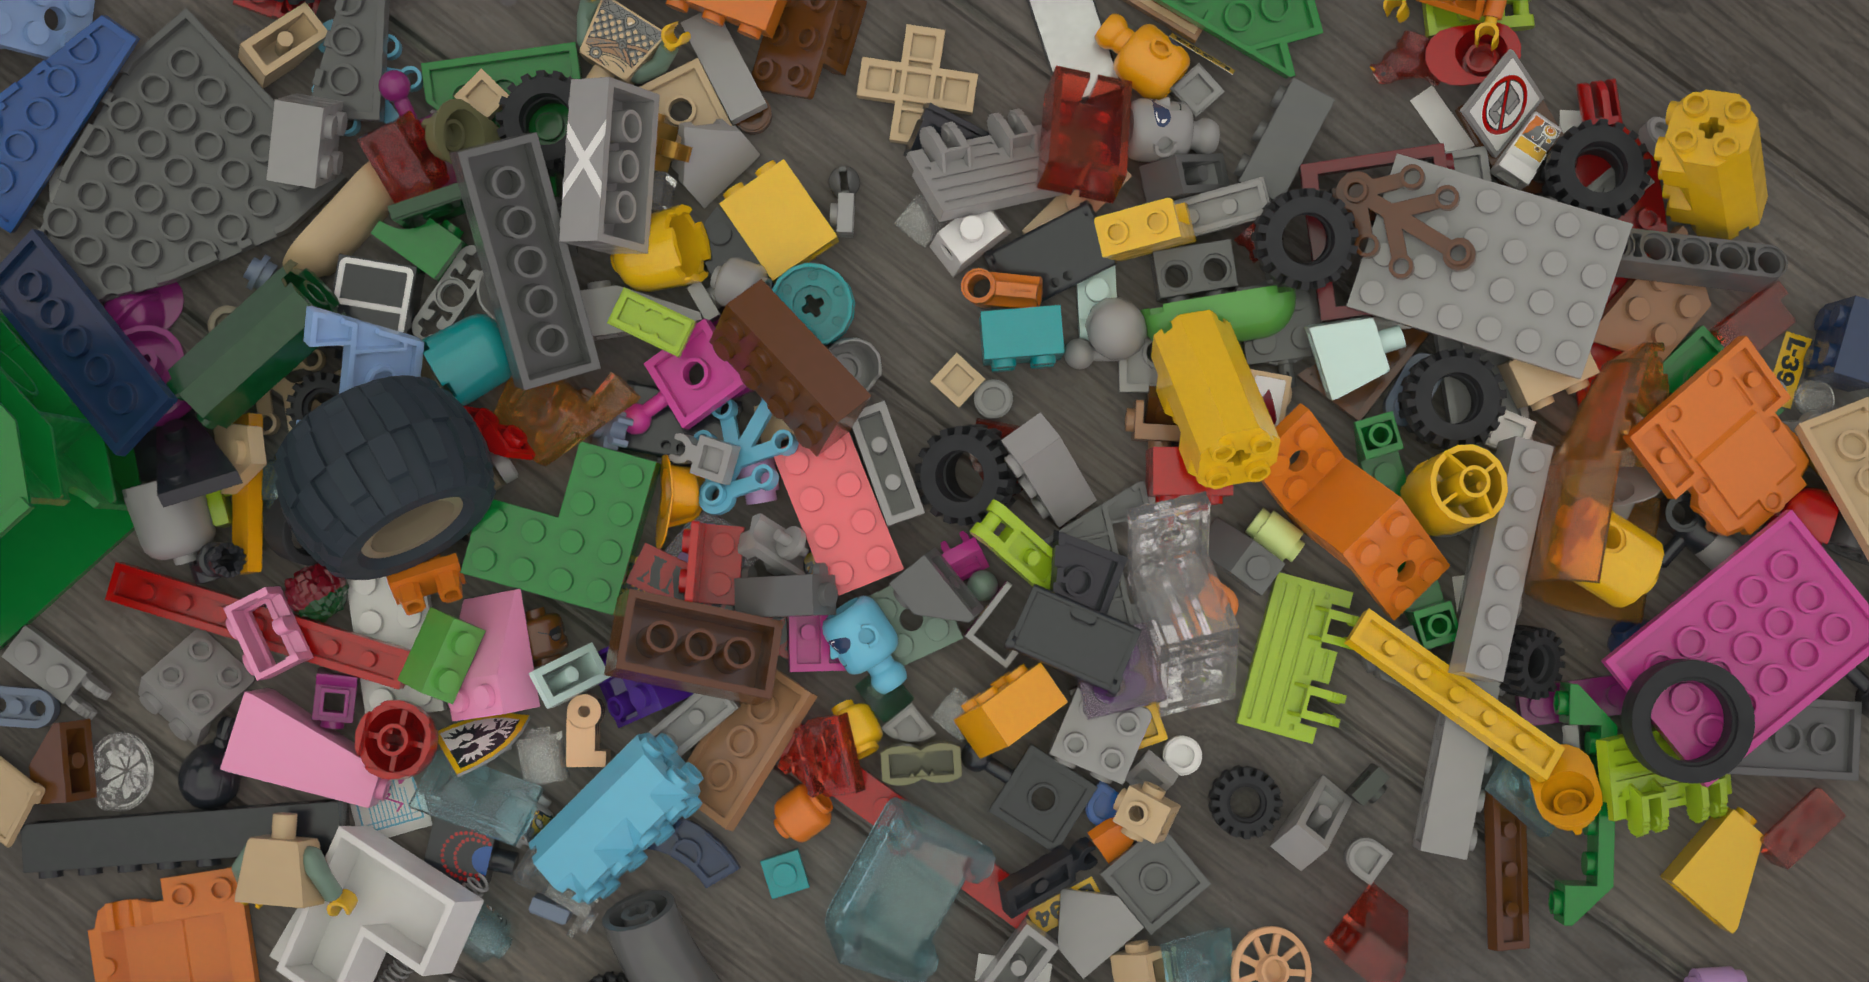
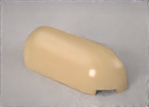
(342, 224)

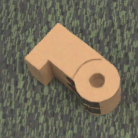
(583, 732)

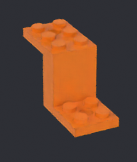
(1352, 515)

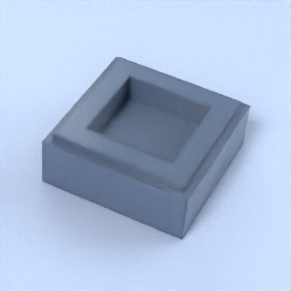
(549, 909)

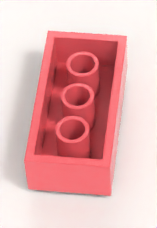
(840, 514)

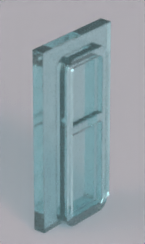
(478, 800)

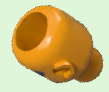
(1143, 56)

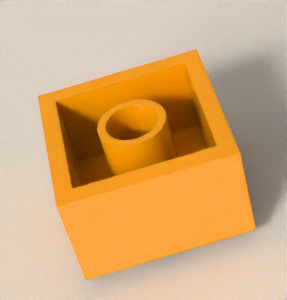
(1009, 709)

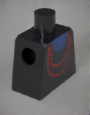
(466, 853)

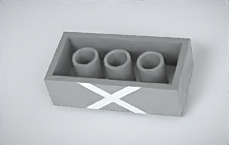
(609, 166)

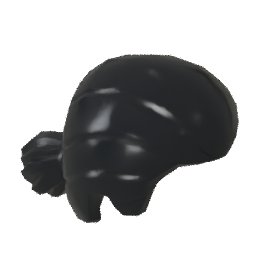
(200, 773)

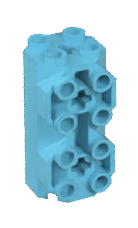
(617, 818)

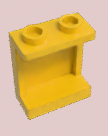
(778, 219)
(1144, 229)

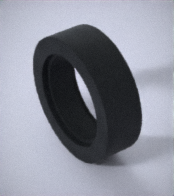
(1737, 728)

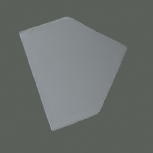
(716, 159)
(1093, 927)

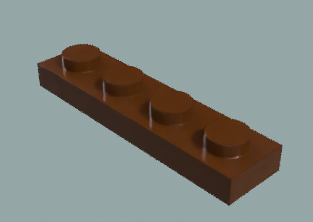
(1506, 878)

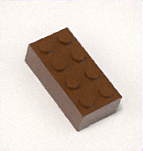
(788, 368)
(693, 647)

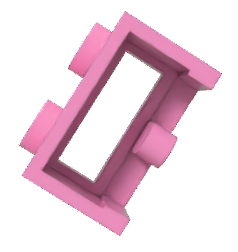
(245, 629)

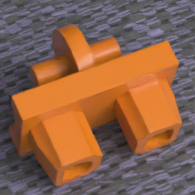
(427, 578)

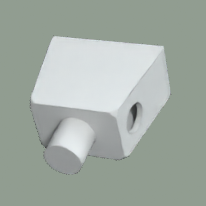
(968, 239)

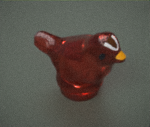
(1404, 61)

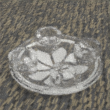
(122, 771)

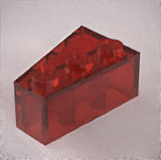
(1373, 937)

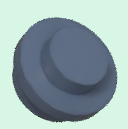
(259, 272)

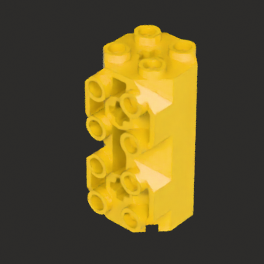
(1712, 164)
(1213, 401)

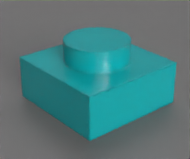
(785, 873)

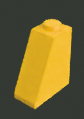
(1718, 867)

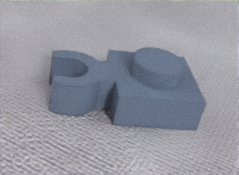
(613, 433)

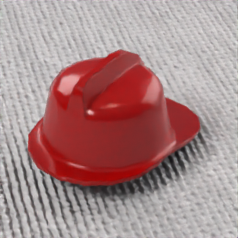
(1456, 59)

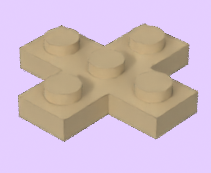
(916, 82)

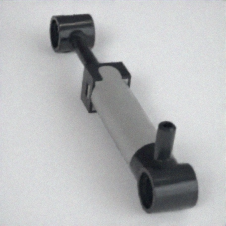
(1713, 550)

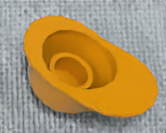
(678, 498)
(1571, 793)

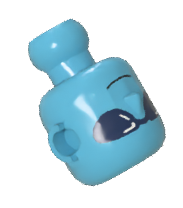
(864, 642)

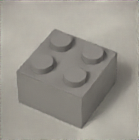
(306, 140)

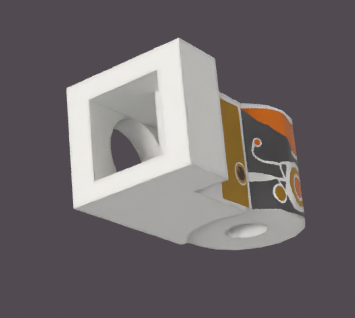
(1526, 151)

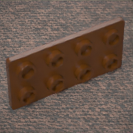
(806, 39)

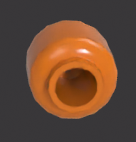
(801, 815)

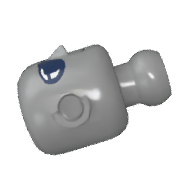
(1167, 129)

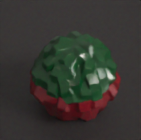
(316, 593)

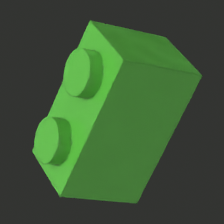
(441, 655)

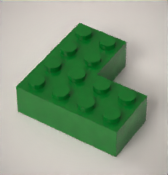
(585, 549)

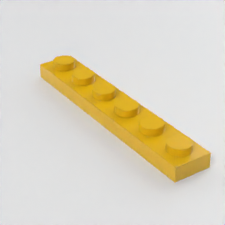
(1454, 696)

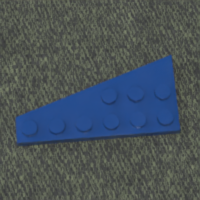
(49, 110)

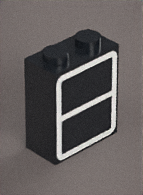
(377, 293)

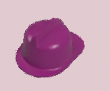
(152, 307)

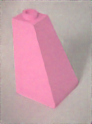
(285, 747)

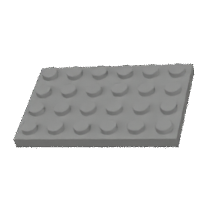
(1535, 276)

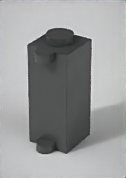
(786, 595)

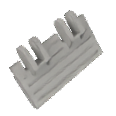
(976, 172)

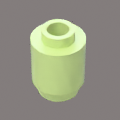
(1276, 535)

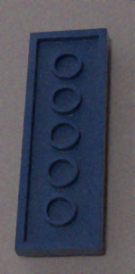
(81, 344)

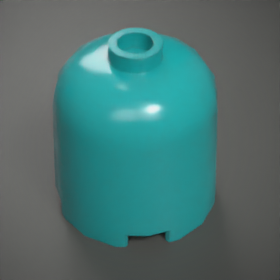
(468, 357)

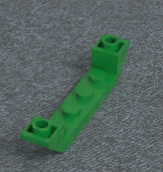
(1378, 455)
(1576, 897)

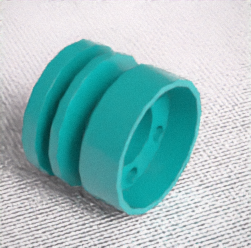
(821, 283)

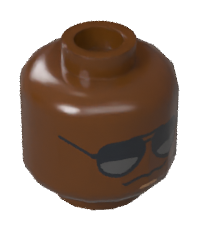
(545, 635)

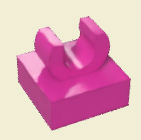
(966, 557)

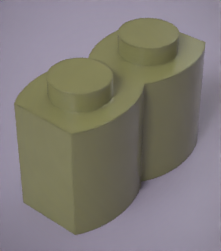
(908, 763)

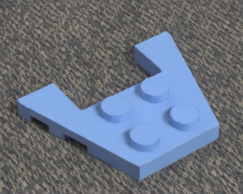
(368, 349)

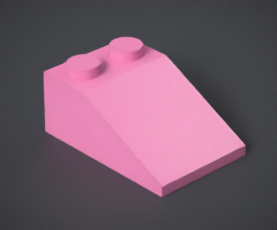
(500, 669)

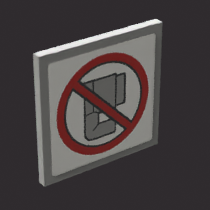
(1502, 103)

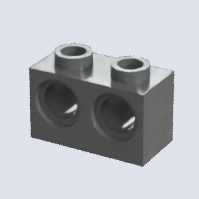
(1190, 262)

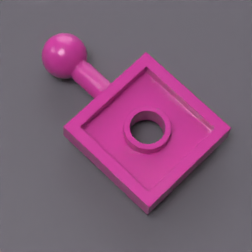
(671, 375)

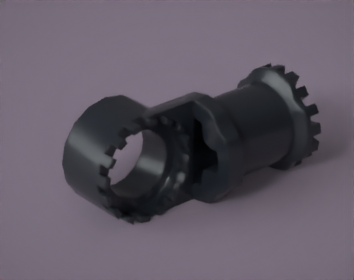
(217, 561)

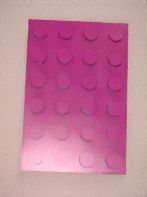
(1767, 615)

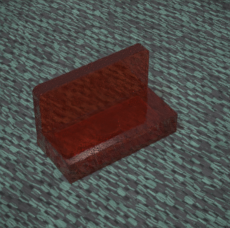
(1758, 318)

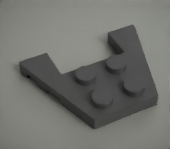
(1097, 529)

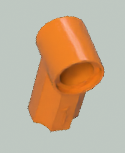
(1005, 290)

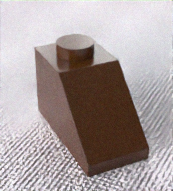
(66, 763)

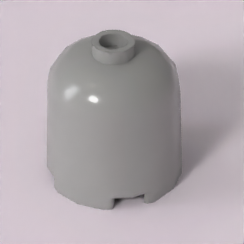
(170, 531)

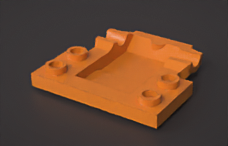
(1725, 442)
(184, 937)

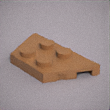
(1652, 313)

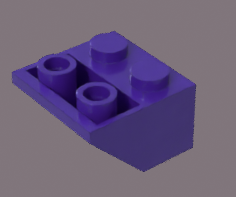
(634, 700)

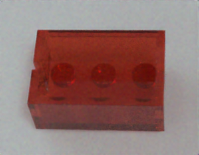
(1087, 142)

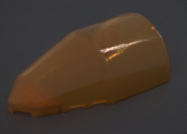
(1583, 483)

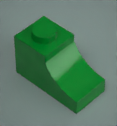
(427, 247)

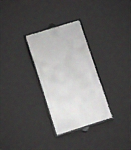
(1068, 38)

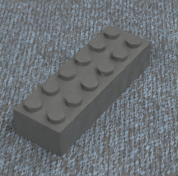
(523, 261)

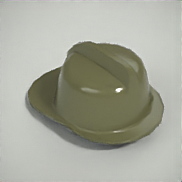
(456, 128)

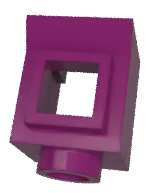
(334, 684)

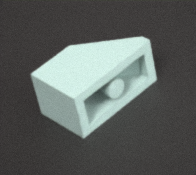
(569, 676)

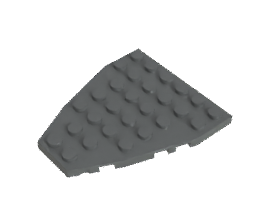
(173, 170)

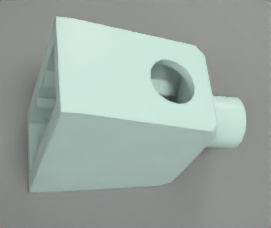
(1351, 352)

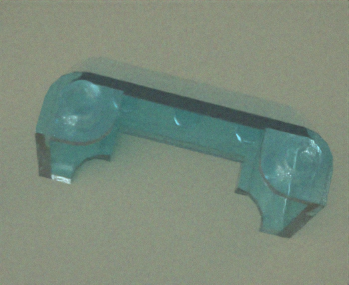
(902, 892)

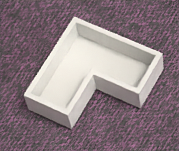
(400, 910)

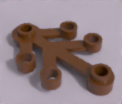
(1400, 217)

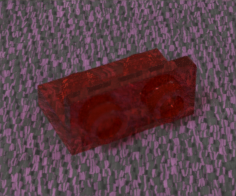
(403, 158)
(1801, 829)

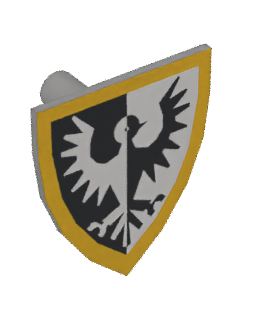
(480, 740)

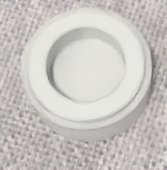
(1182, 754)

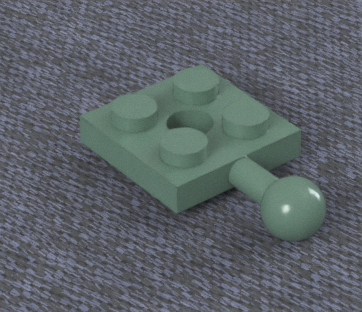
(934, 632)

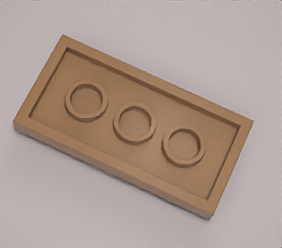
(745, 749)

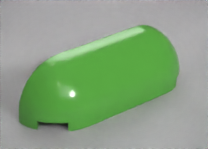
(1251, 312)

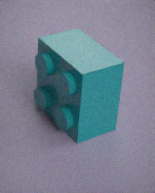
(1021, 336)

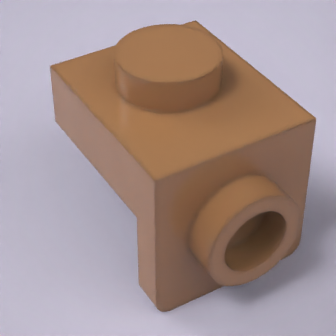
(1155, 434)

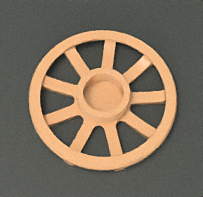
(1269, 966)

